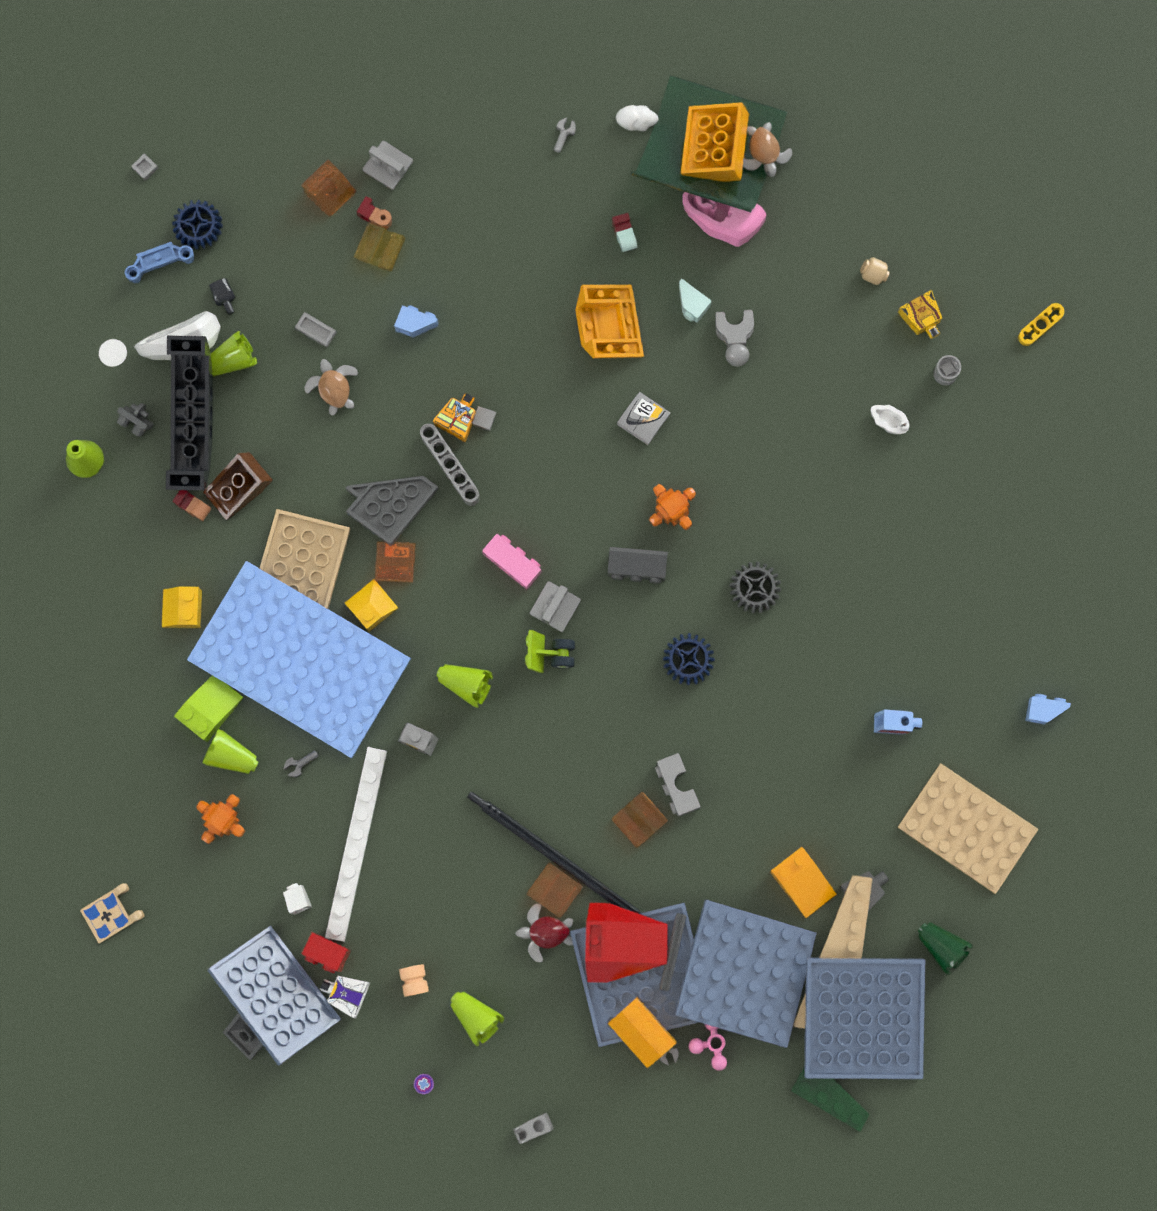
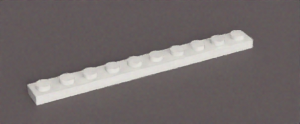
(356, 844)

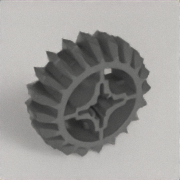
(749, 581)

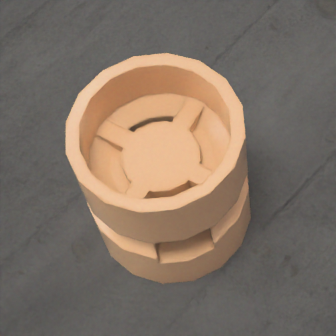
(413, 980)

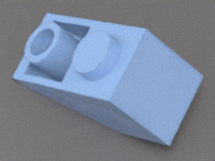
(413, 322)
(1044, 710)

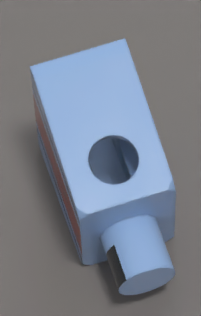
(896, 722)

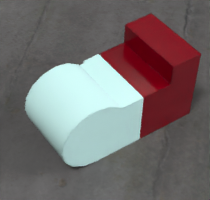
(624, 232)

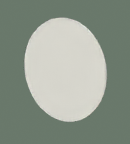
(112, 352)

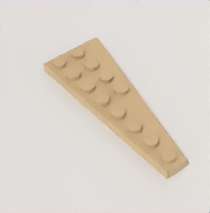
(847, 931)

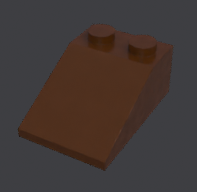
(237, 484)

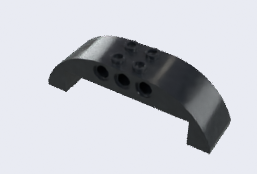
(190, 412)

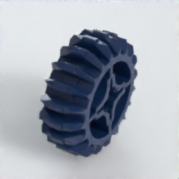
(205, 225)
(681, 653)

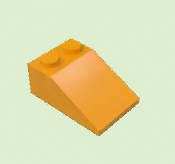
(803, 882)

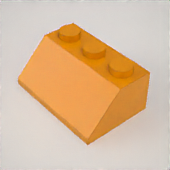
(642, 1032)

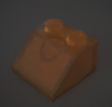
(328, 188)

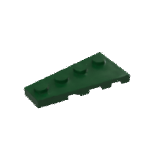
(831, 1098)

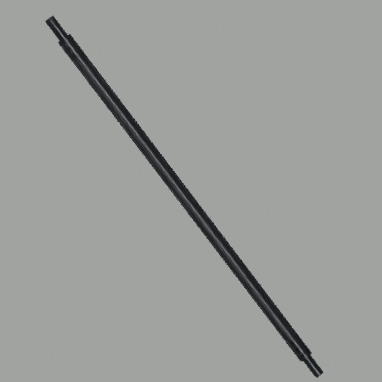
(552, 854)

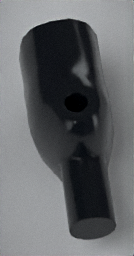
(223, 294)

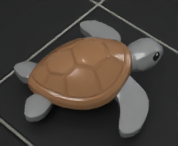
(765, 150)
(333, 385)

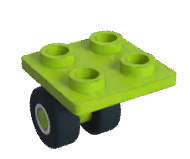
(536, 652)

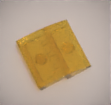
(379, 247)

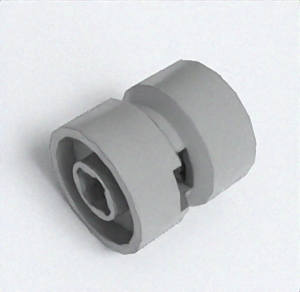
(947, 370)

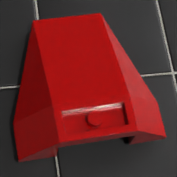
(622, 943)

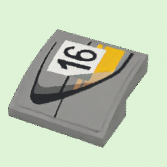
(643, 418)

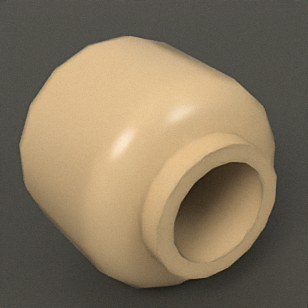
(874, 271)

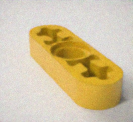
(1027, 329)

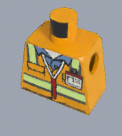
(457, 417)

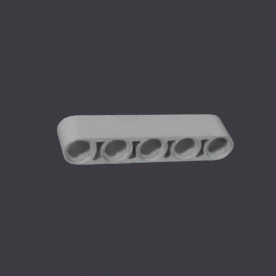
(447, 455)

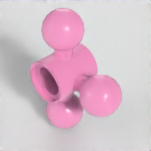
(697, 1046)

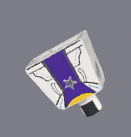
(346, 994)

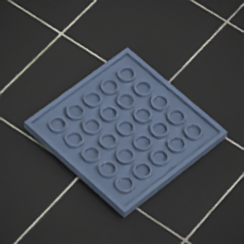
(745, 973)
(610, 998)
(864, 1018)

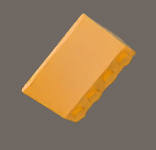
(715, 142)

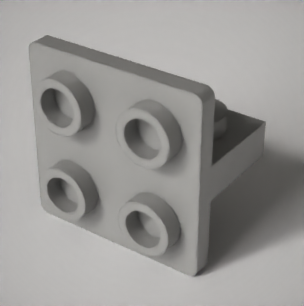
(387, 164)
(555, 606)

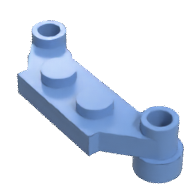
(157, 258)

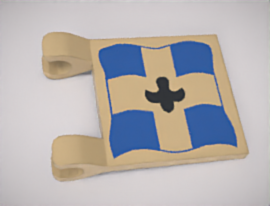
(108, 916)

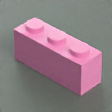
(512, 561)

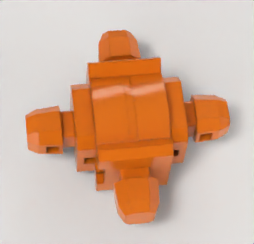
(672, 507)
(220, 819)

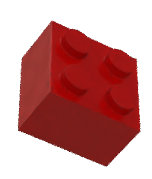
(325, 952)

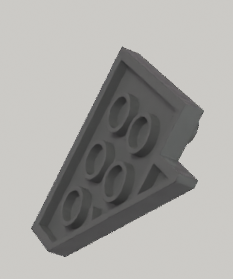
(390, 505)

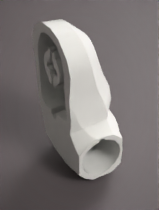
(155, 345)

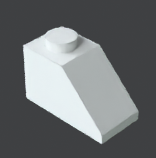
(296, 899)

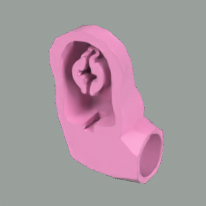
(724, 221)

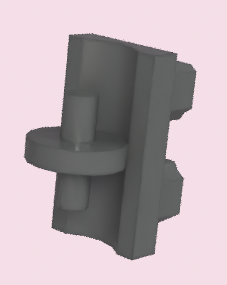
(141, 423)

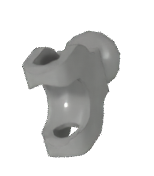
(735, 337)

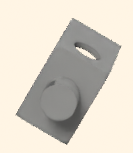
(418, 739)

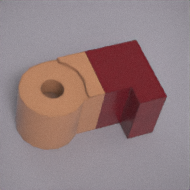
(374, 215)
(191, 505)

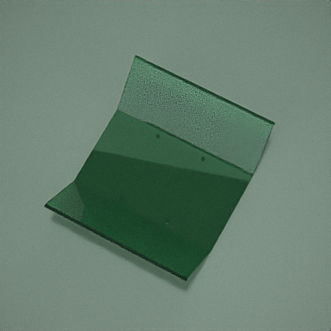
(665, 147)

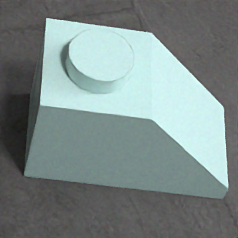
(693, 302)

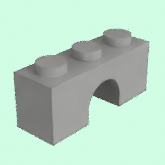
(682, 802)

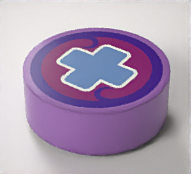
(423, 1084)

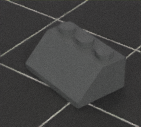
(637, 564)

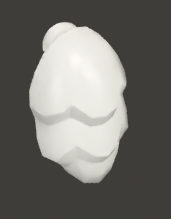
(636, 118)
(890, 419)

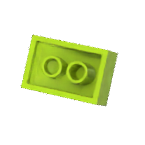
(209, 707)

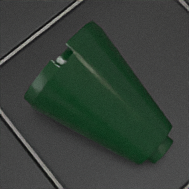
(944, 946)

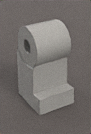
(533, 1128)

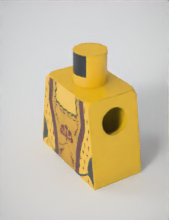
(922, 315)

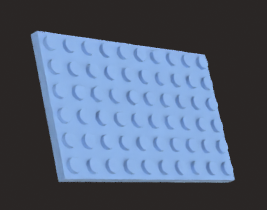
(299, 659)

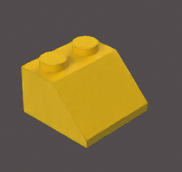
(182, 607)

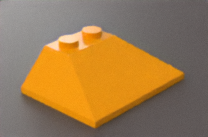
(608, 321)

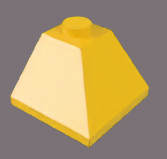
(371, 605)

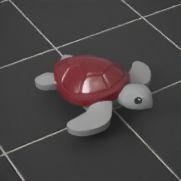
(544, 932)

